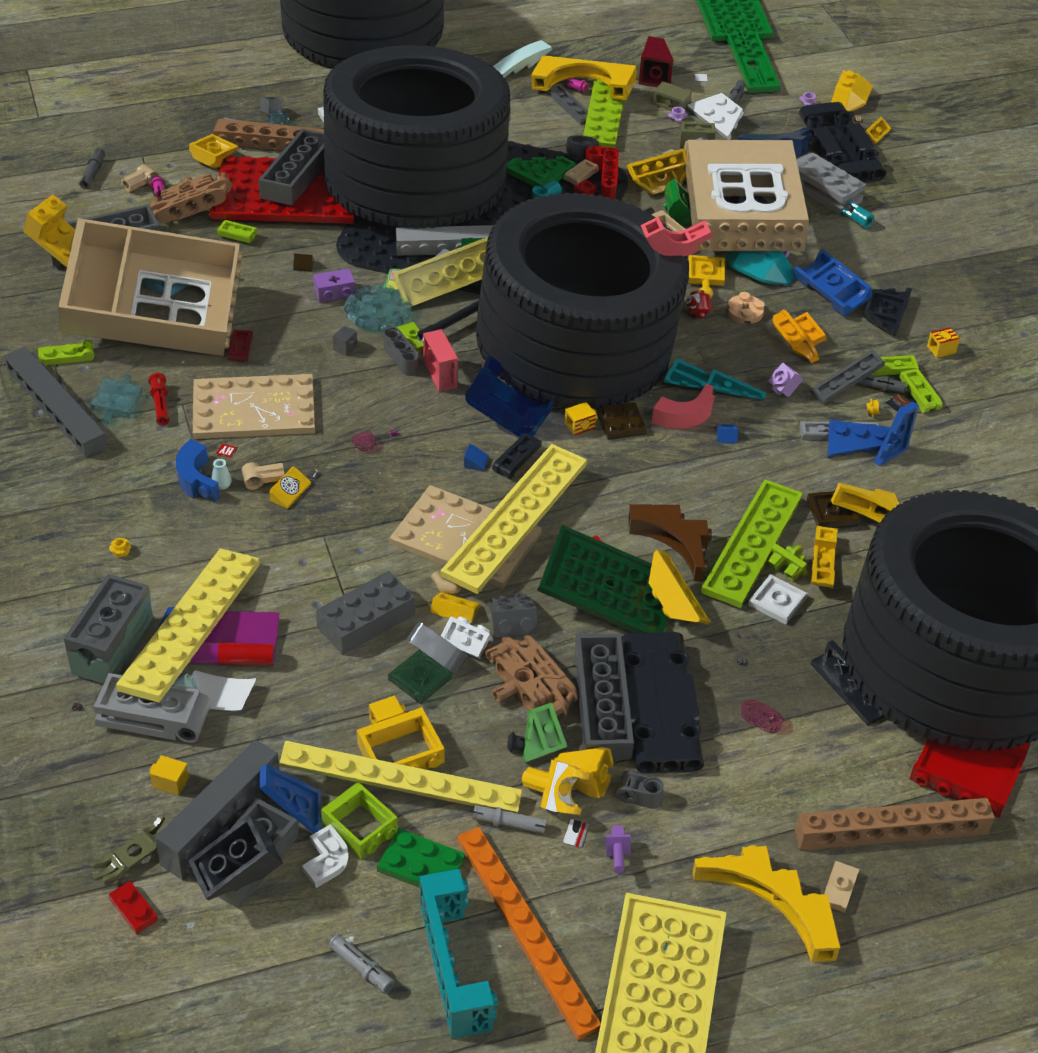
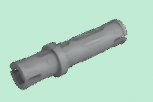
(509, 819)
(369, 970)

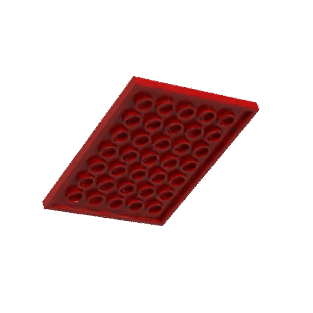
(245, 203)

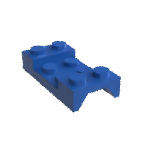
(835, 283)

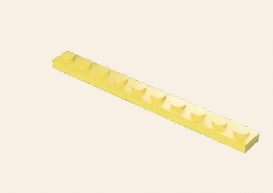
(399, 777)

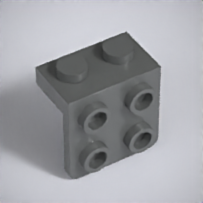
(513, 616)

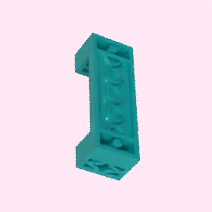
(467, 1007)

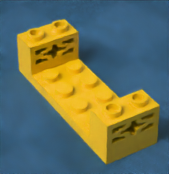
(49, 229)

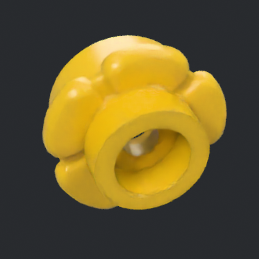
(873, 407)
(120, 547)

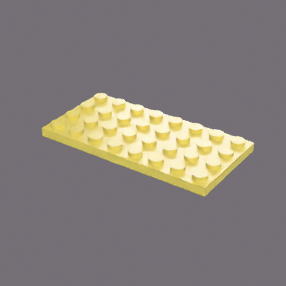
(658, 995)

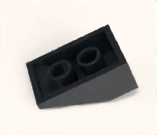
(235, 859)

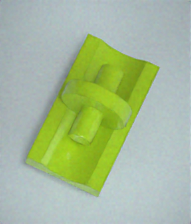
(791, 558)

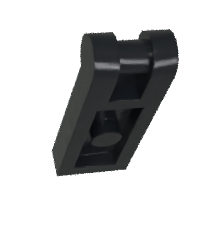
(517, 455)

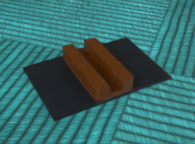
(900, 400)

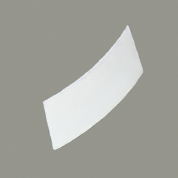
(223, 691)

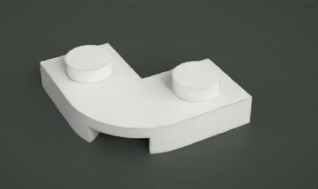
(332, 856)

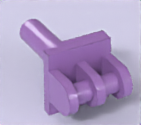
(618, 846)

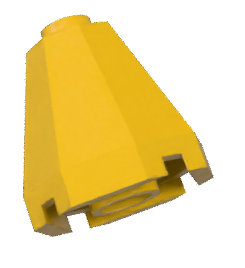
(597, 763)

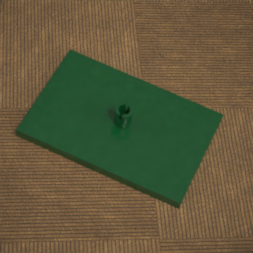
(602, 582)

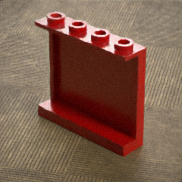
(970, 773)

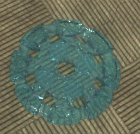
(364, 305)

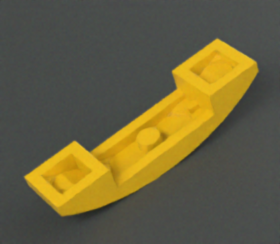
(824, 557)

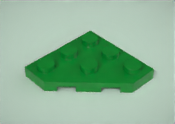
(539, 170)

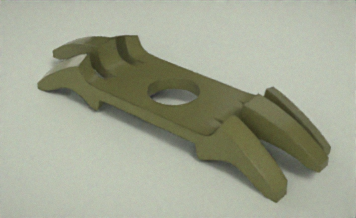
(120, 857)

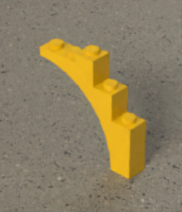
(866, 502)
(782, 889)

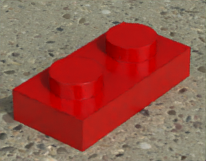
(133, 907)

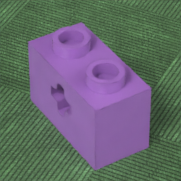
(333, 285)

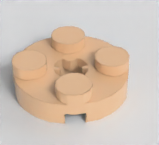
(745, 308)

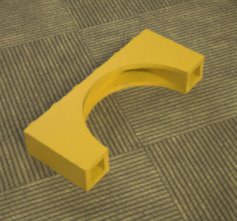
(555, 69)

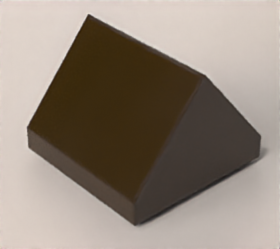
(303, 262)

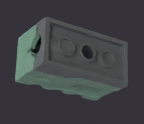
(109, 628)

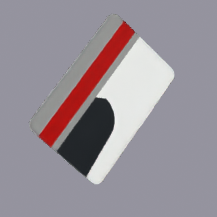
(576, 833)

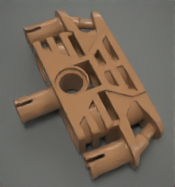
(190, 197)
(530, 675)

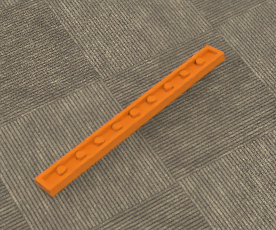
(529, 934)

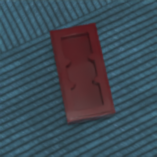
(240, 345)

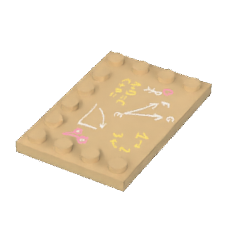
(253, 406)
(443, 523)

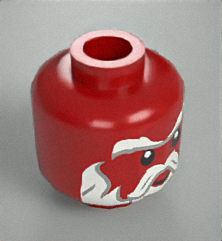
(698, 304)

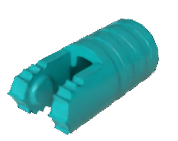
(859, 215)

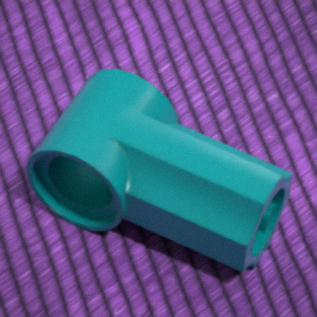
(550, 188)

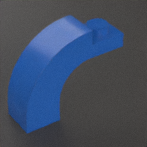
(188, 462)

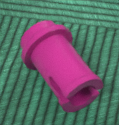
(578, 85)
(158, 185)

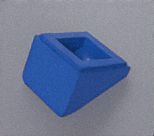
(727, 433)
(475, 458)

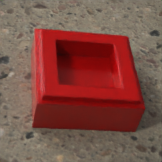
(585, 187)

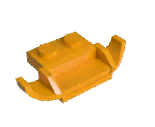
(800, 333)

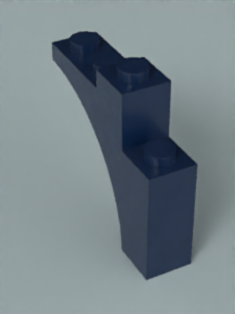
(800, 138)

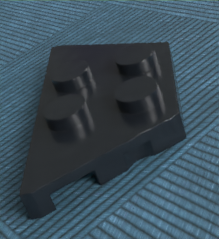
(887, 308)

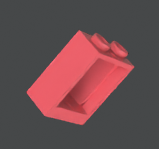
(440, 360)

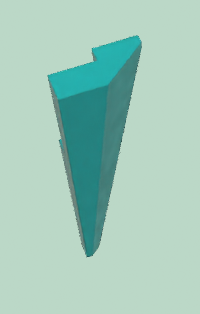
(691, 376)

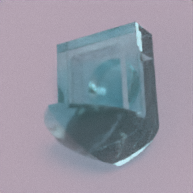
(278, 118)

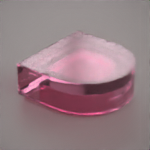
(364, 441)

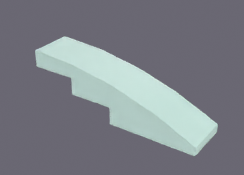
(523, 57)

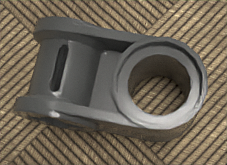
(642, 790)

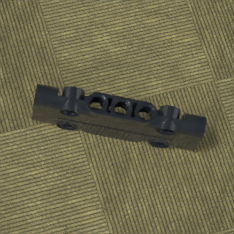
(842, 141)
(662, 703)

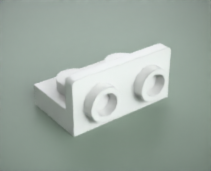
(467, 637)

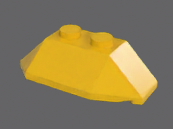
(852, 90)
(658, 171)
(673, 591)

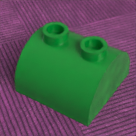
(677, 203)

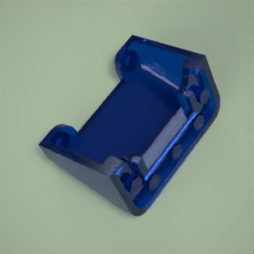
(505, 403)

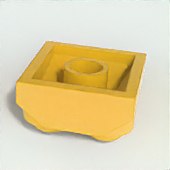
(212, 150)

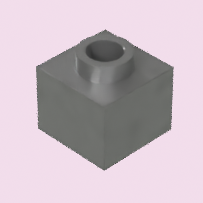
(271, 104)
(345, 340)

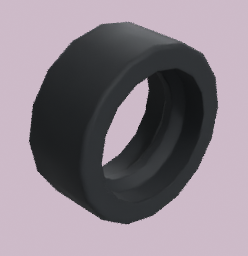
(578, 145)

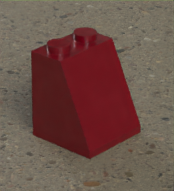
(655, 63)

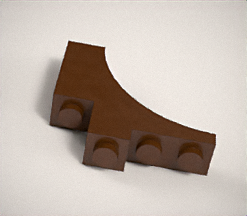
(669, 526)

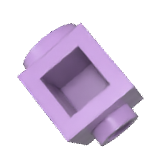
(785, 380)

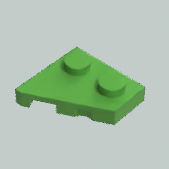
(542, 733)

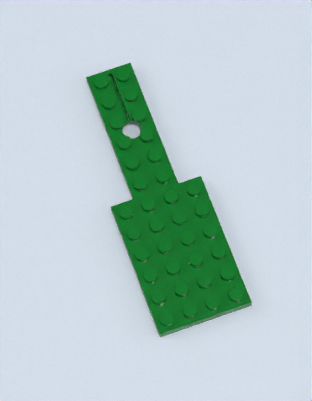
(743, 27)

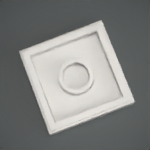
(778, 599)

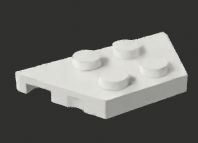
(718, 110)

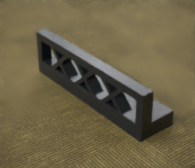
(837, 676)

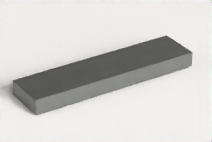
(568, 103)
(847, 377)

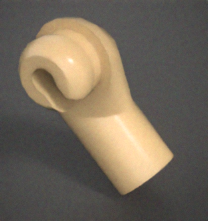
(445, 585)

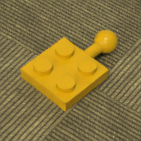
(706, 271)

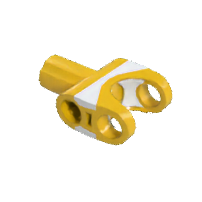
(556, 785)

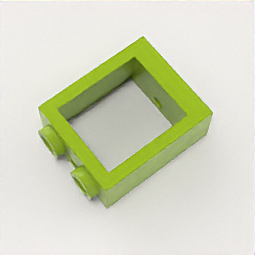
(348, 802)

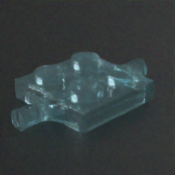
(116, 398)

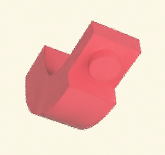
(675, 243)
(684, 414)

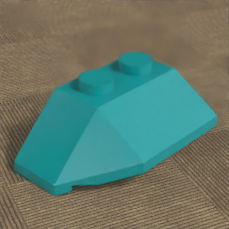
(764, 266)

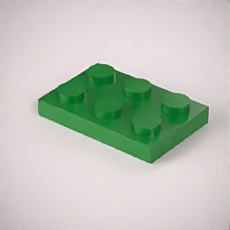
(416, 856)

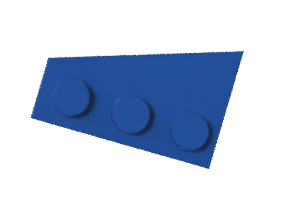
(899, 434)
(854, 437)
(293, 796)

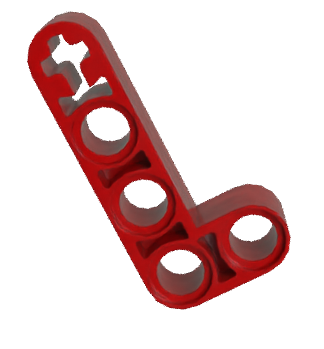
(607, 160)

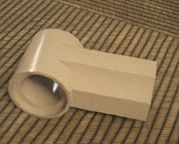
(142, 176)
(256, 475)

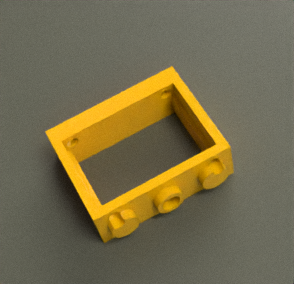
(400, 726)

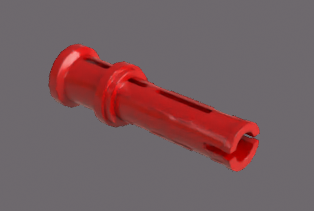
(159, 392)

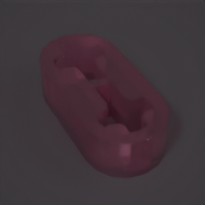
(761, 716)

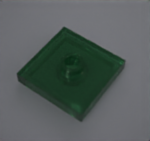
(420, 676)

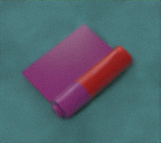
(241, 640)

